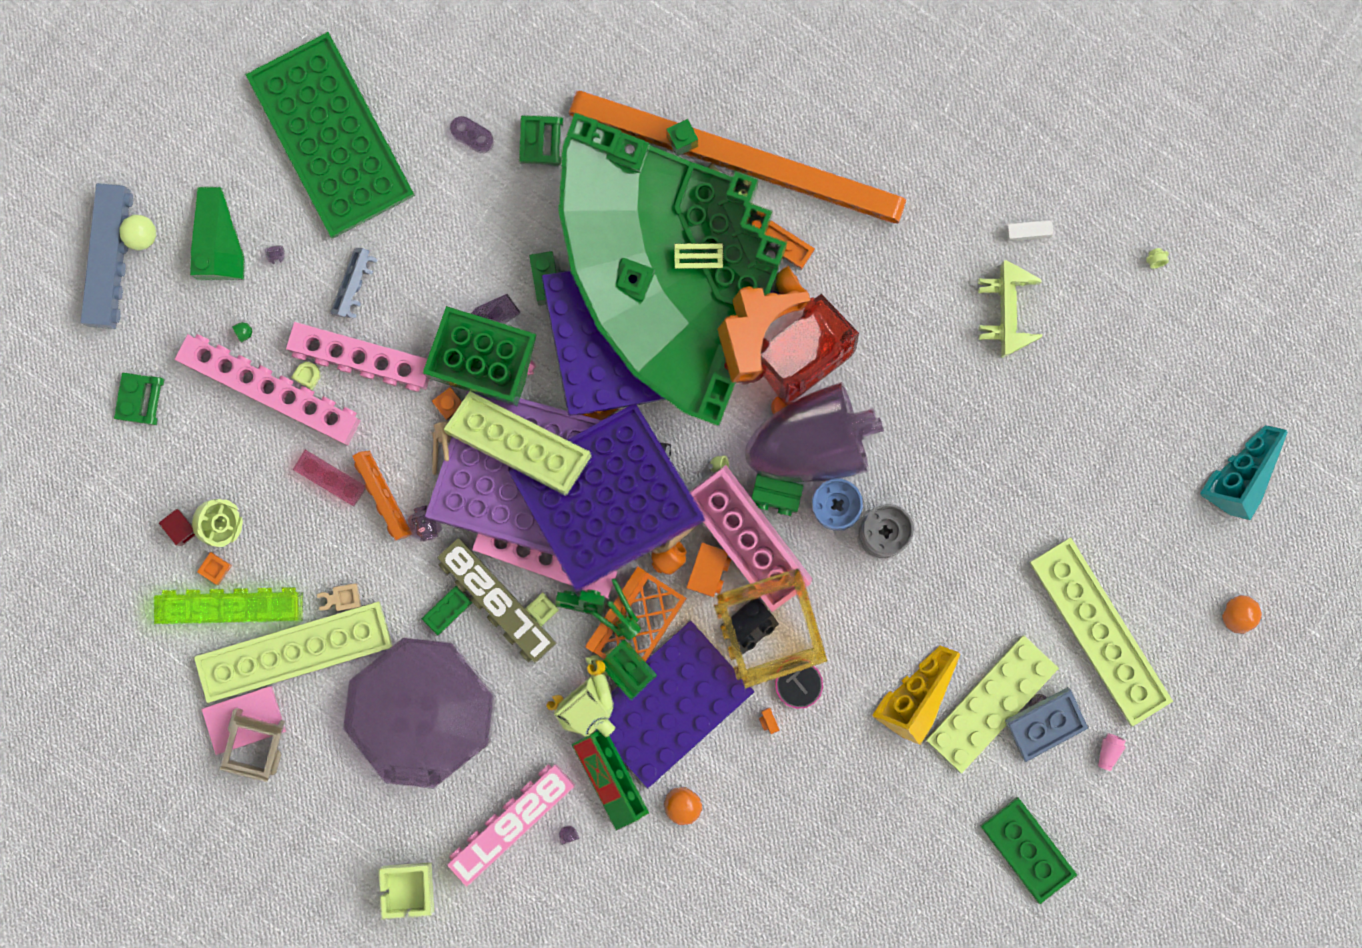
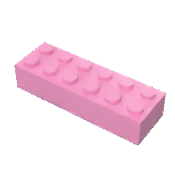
(746, 533)

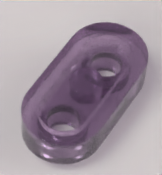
(471, 134)

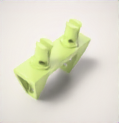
(1009, 278)

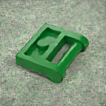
(532, 140)
(132, 395)

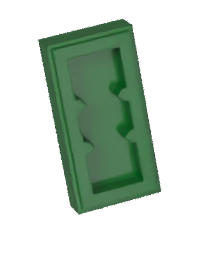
(447, 610)

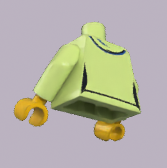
(586, 706)

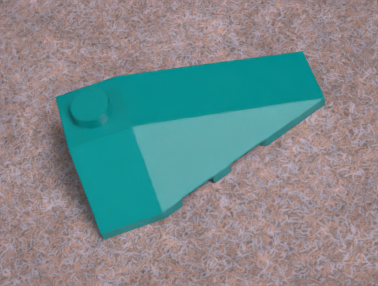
(1243, 481)

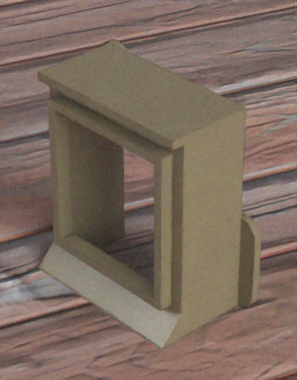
(238, 720)

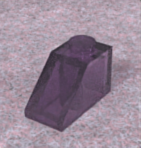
(499, 310)

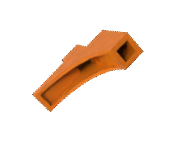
(744, 332)

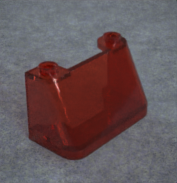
(807, 350)

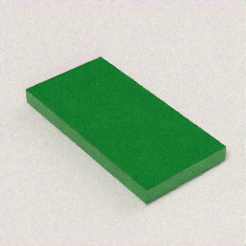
(1028, 850)

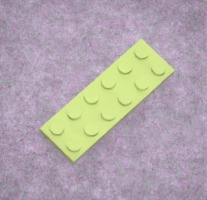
(517, 443)
(991, 702)

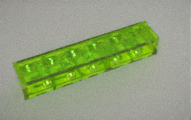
(228, 607)

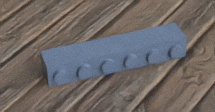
(106, 257)

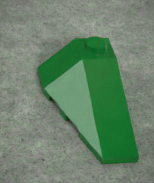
(215, 242)

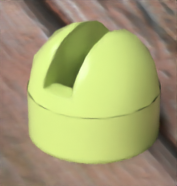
(718, 462)

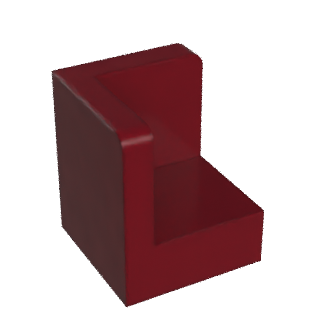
(177, 527)

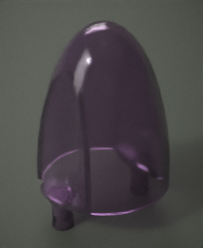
(813, 439)

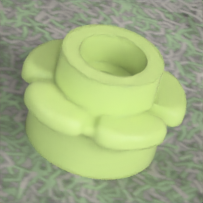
(1157, 258)

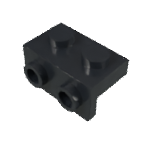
(752, 624)

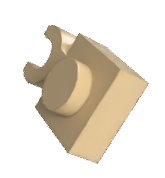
(343, 598)

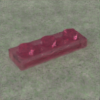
(329, 478)

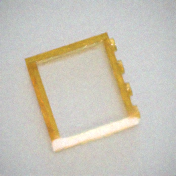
(784, 665)

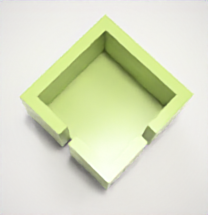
(408, 888)

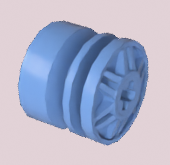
(840, 491)

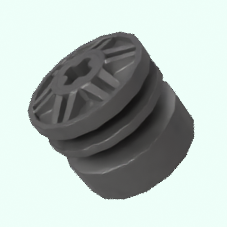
(892, 519)

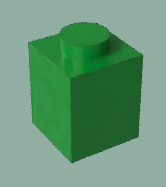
(682, 137)

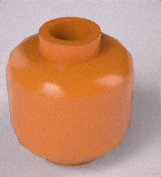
(669, 561)

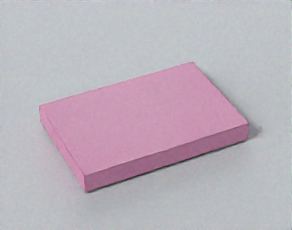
(256, 705)

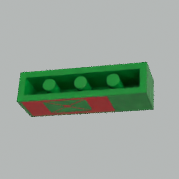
(610, 779)

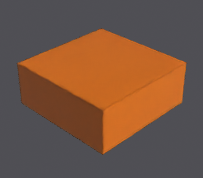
(214, 568)

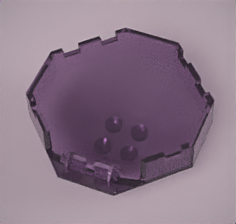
(419, 712)

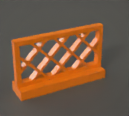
(631, 591)

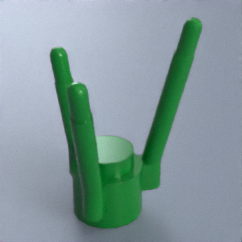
(626, 624)

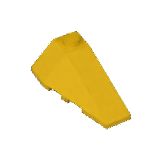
(916, 702)

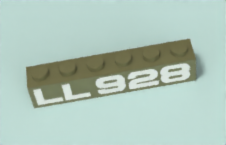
(496, 600)

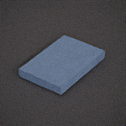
(1046, 724)

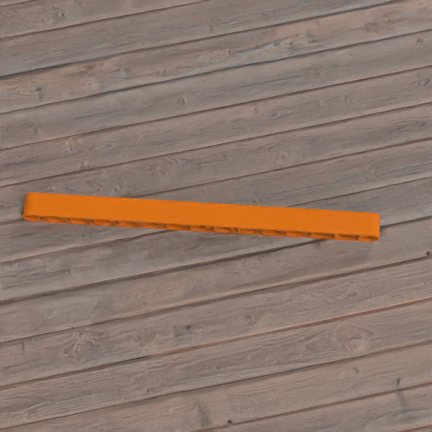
(745, 159)

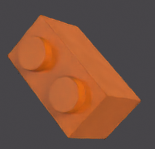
(708, 570)

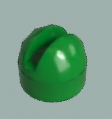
(242, 331)

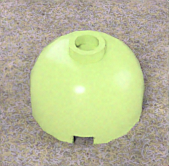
(217, 522)

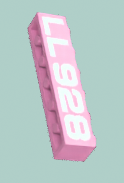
(511, 824)

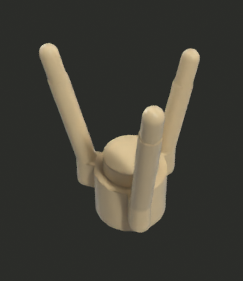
(440, 437)

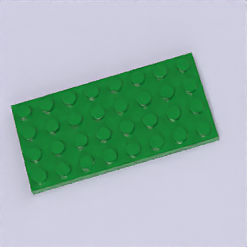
(330, 135)

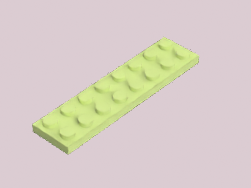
(1101, 632)
(293, 652)

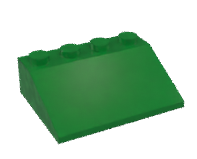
(480, 356)

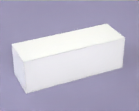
(1029, 230)

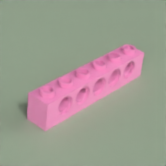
(303, 335)
(509, 554)

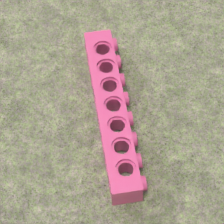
(191, 354)

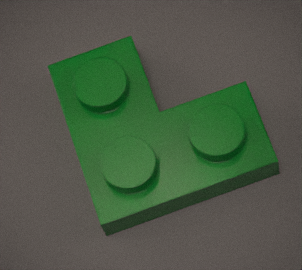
(586, 603)

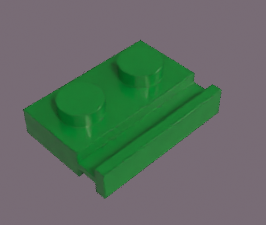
(628, 669)

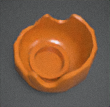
(787, 281)
(1242, 614)
(682, 806)

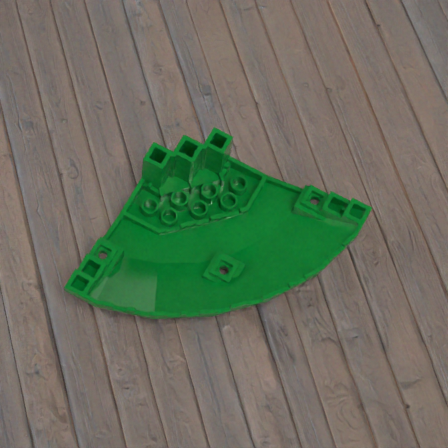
(623, 221)

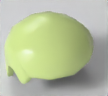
(137, 232)

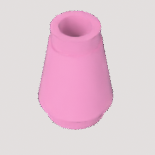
(1111, 750)

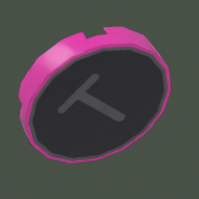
(800, 688)

